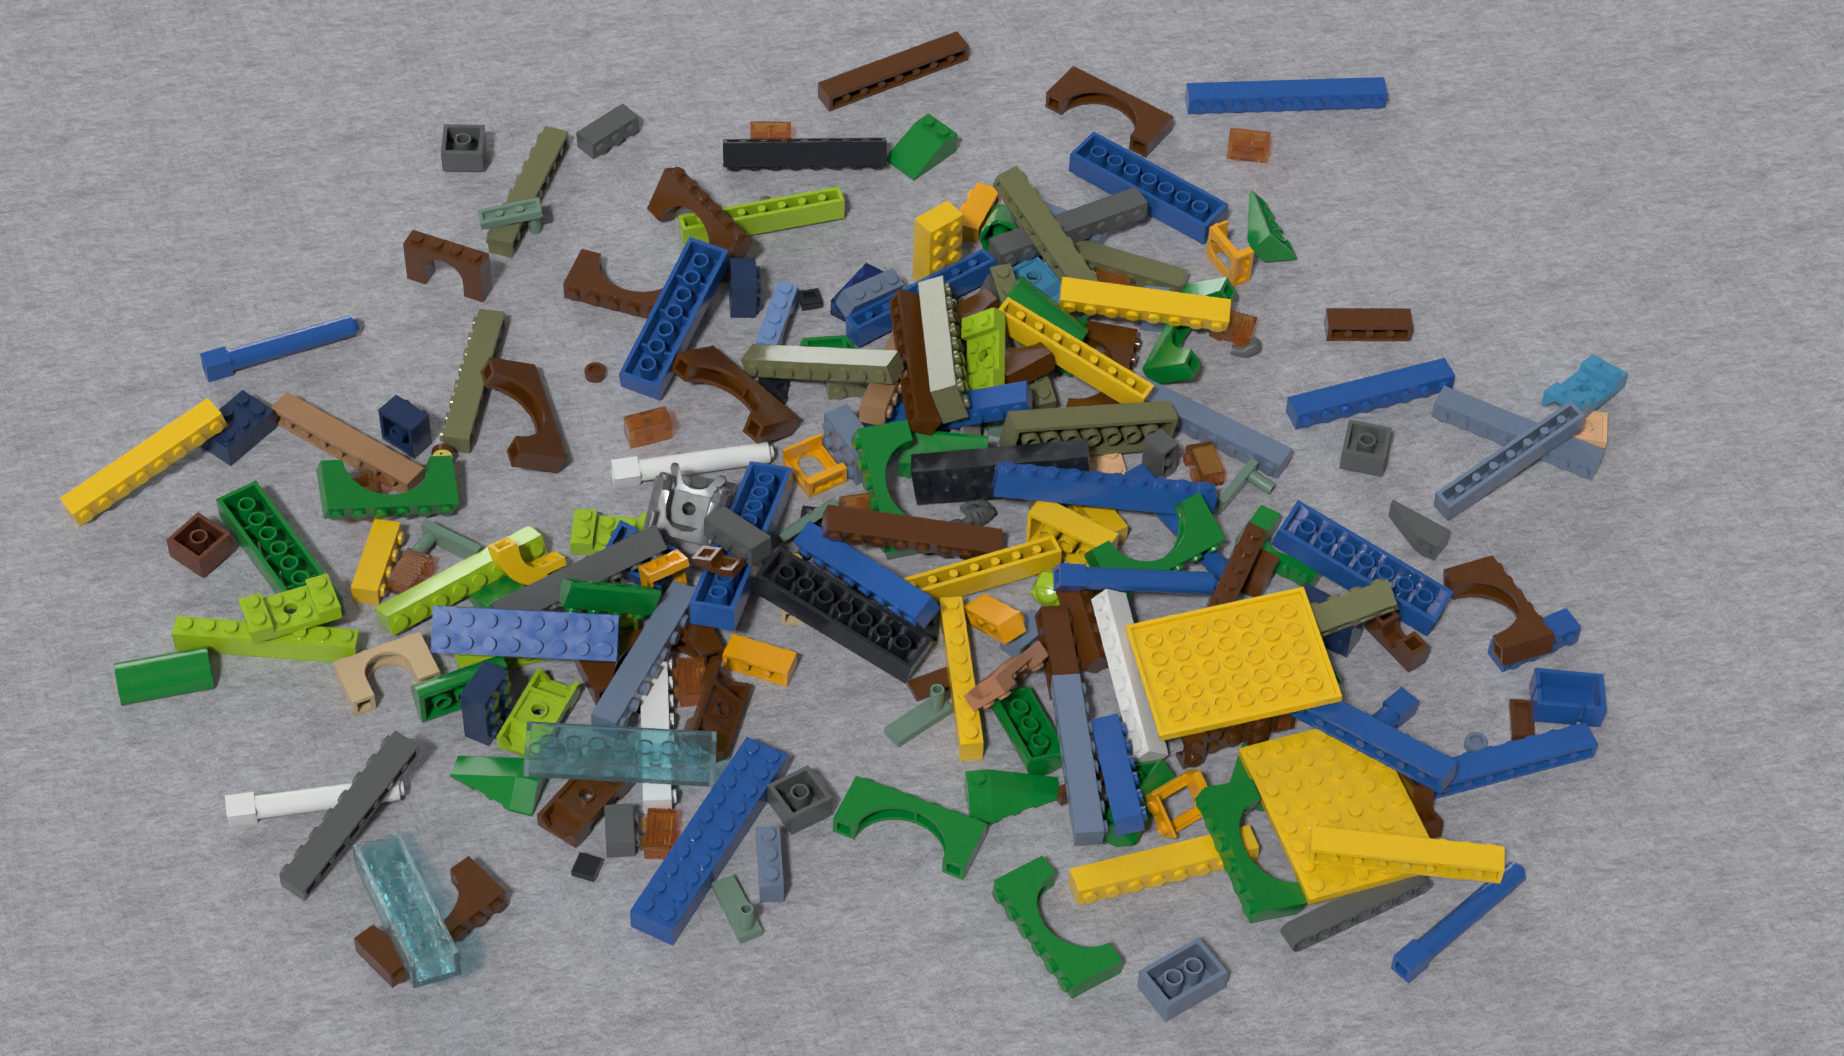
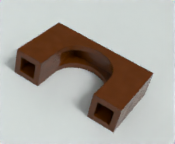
(471, 264)

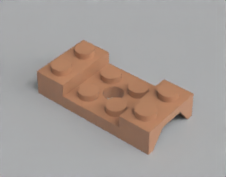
(1002, 678)

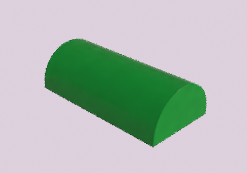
(1038, 302)
(163, 675)
(442, 693)
(1029, 731)

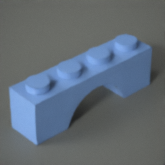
(780, 308)

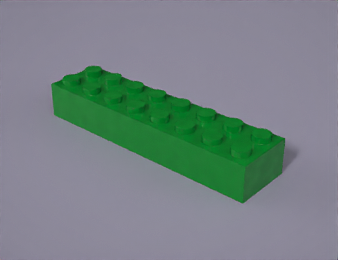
(268, 540)

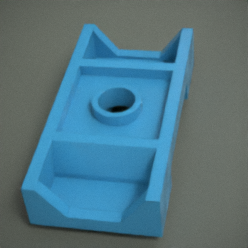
(1046, 279)
(1597, 380)

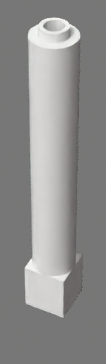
(631, 471)
(247, 808)

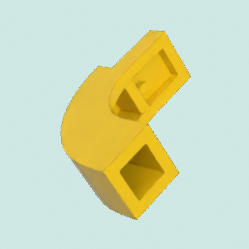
(508, 560)

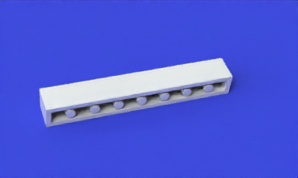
(1112, 615)
(656, 714)

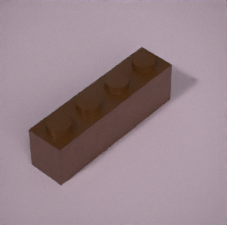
(1368, 324)
(1085, 628)
(1057, 639)

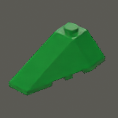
(1265, 234)
(500, 780)

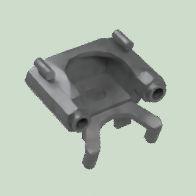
(667, 503)

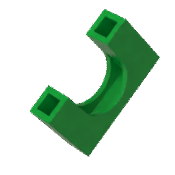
(1288, 566)

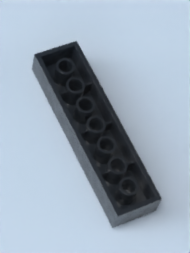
(970, 472)
(842, 614)

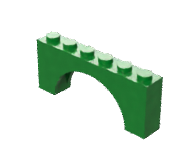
(1167, 359)
(874, 449)
(347, 499)
(1196, 534)
(872, 802)
(1258, 893)
(1073, 966)

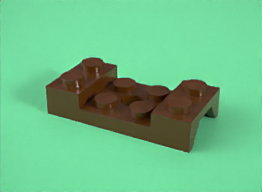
(729, 697)
(1199, 744)
(571, 816)

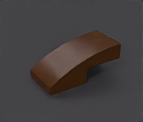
(715, 561)
(1260, 573)

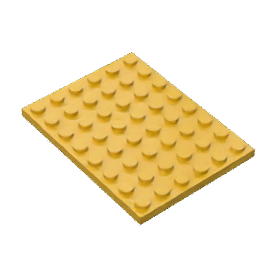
(1232, 663)
(1323, 782)

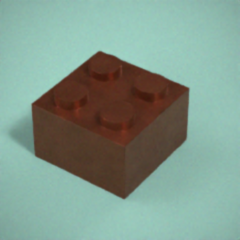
(200, 544)

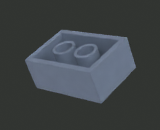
(838, 430)
(1182, 979)

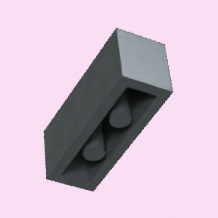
(607, 131)
(737, 536)

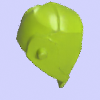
(1043, 590)

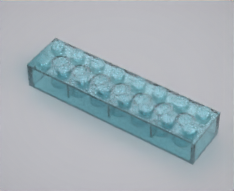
(620, 754)
(407, 910)

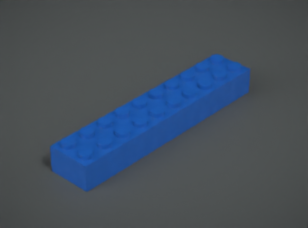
(760, 501)
(708, 842)

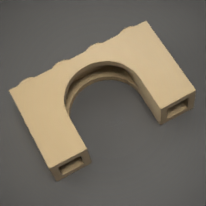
(353, 671)

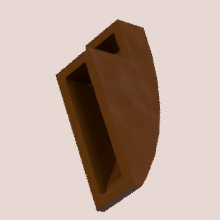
(1422, 799)

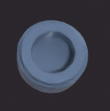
(1475, 741)

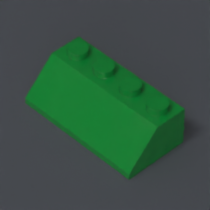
(937, 443)
(609, 597)
(1150, 777)

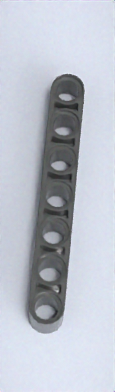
(1350, 911)

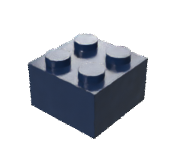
(744, 287)
(405, 426)

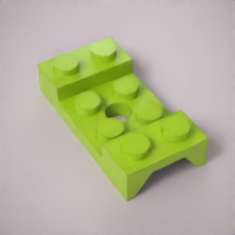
(985, 335)
(592, 532)
(314, 604)
(539, 694)

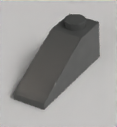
(1421, 533)

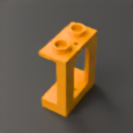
(1240, 260)
(831, 477)
(668, 564)
(1164, 826)

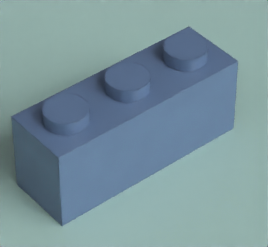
(868, 292)
(769, 864)

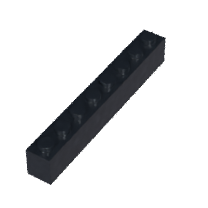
(805, 152)

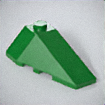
(1005, 793)

